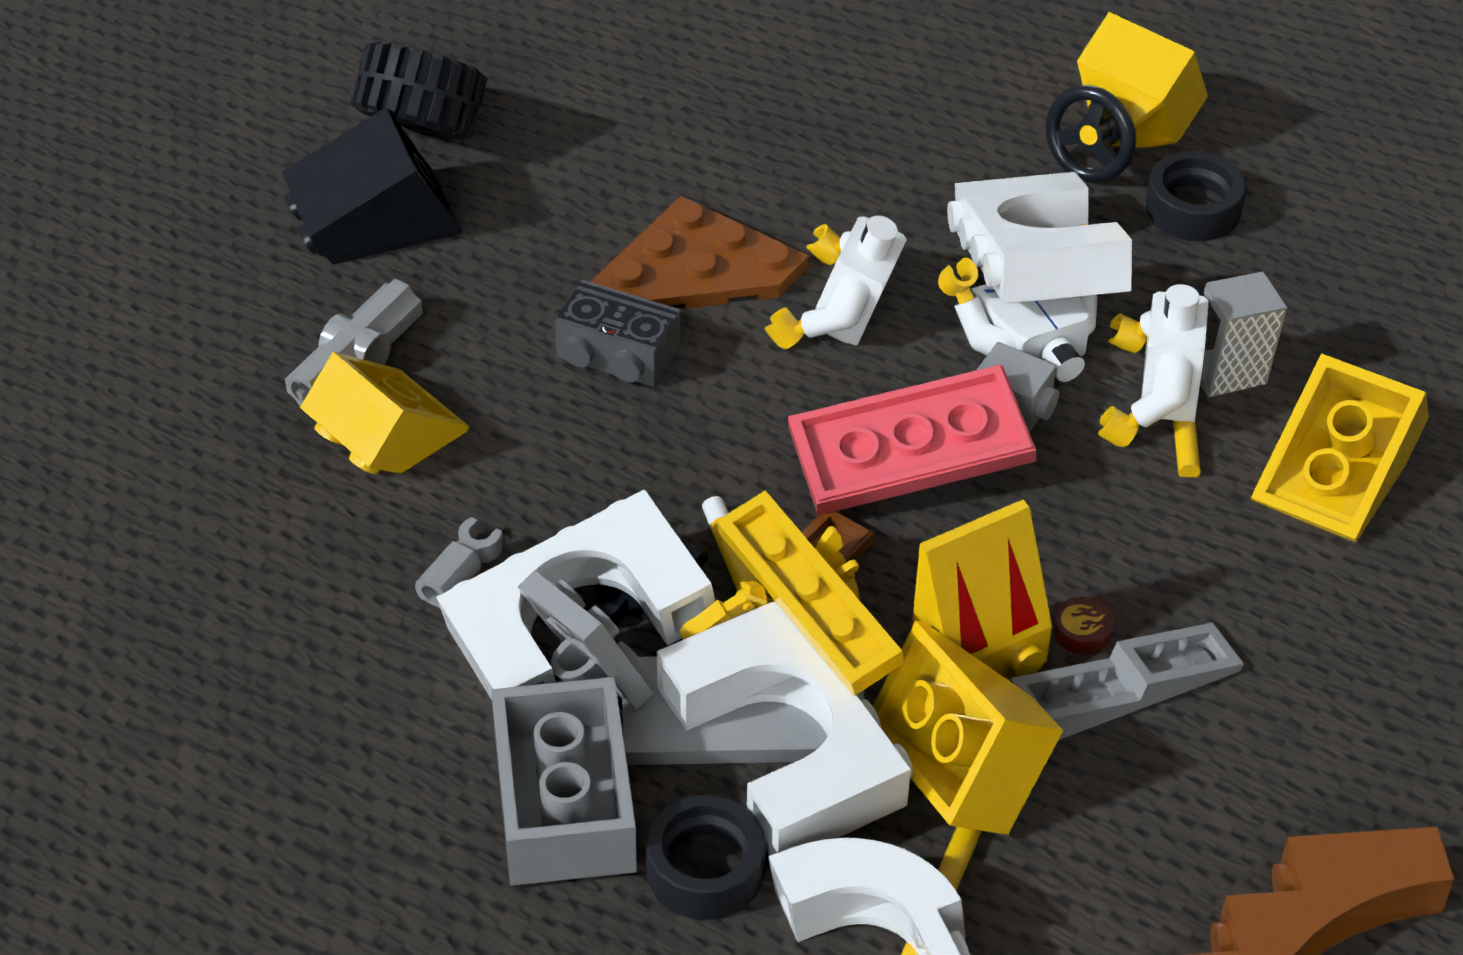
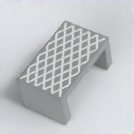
(1246, 336)

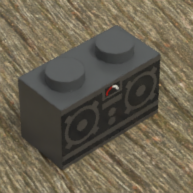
(617, 333)

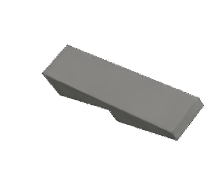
(1133, 677)

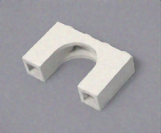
(1034, 241)
(619, 548)
(767, 659)

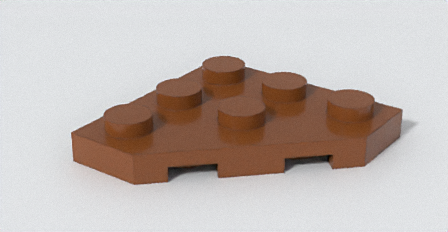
(702, 260)

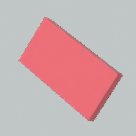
(911, 439)

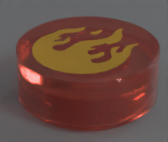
(1083, 625)

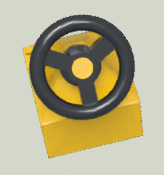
(1136, 93)

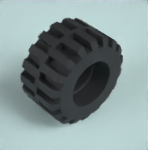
(419, 89)

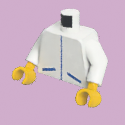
(855, 284)
(1043, 328)
(1172, 361)

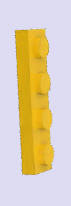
(810, 593)

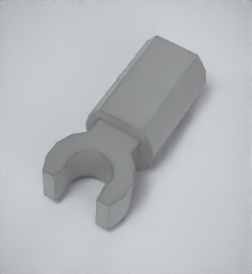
(458, 561)

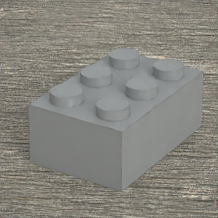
(563, 781)

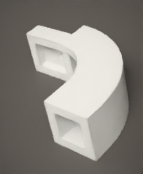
(871, 884)

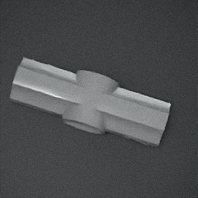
(362, 335)

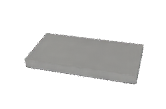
(745, 735)

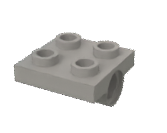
(585, 640)

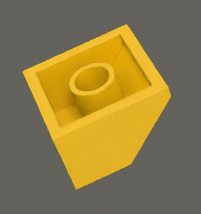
(379, 414)

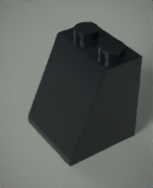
(368, 194)

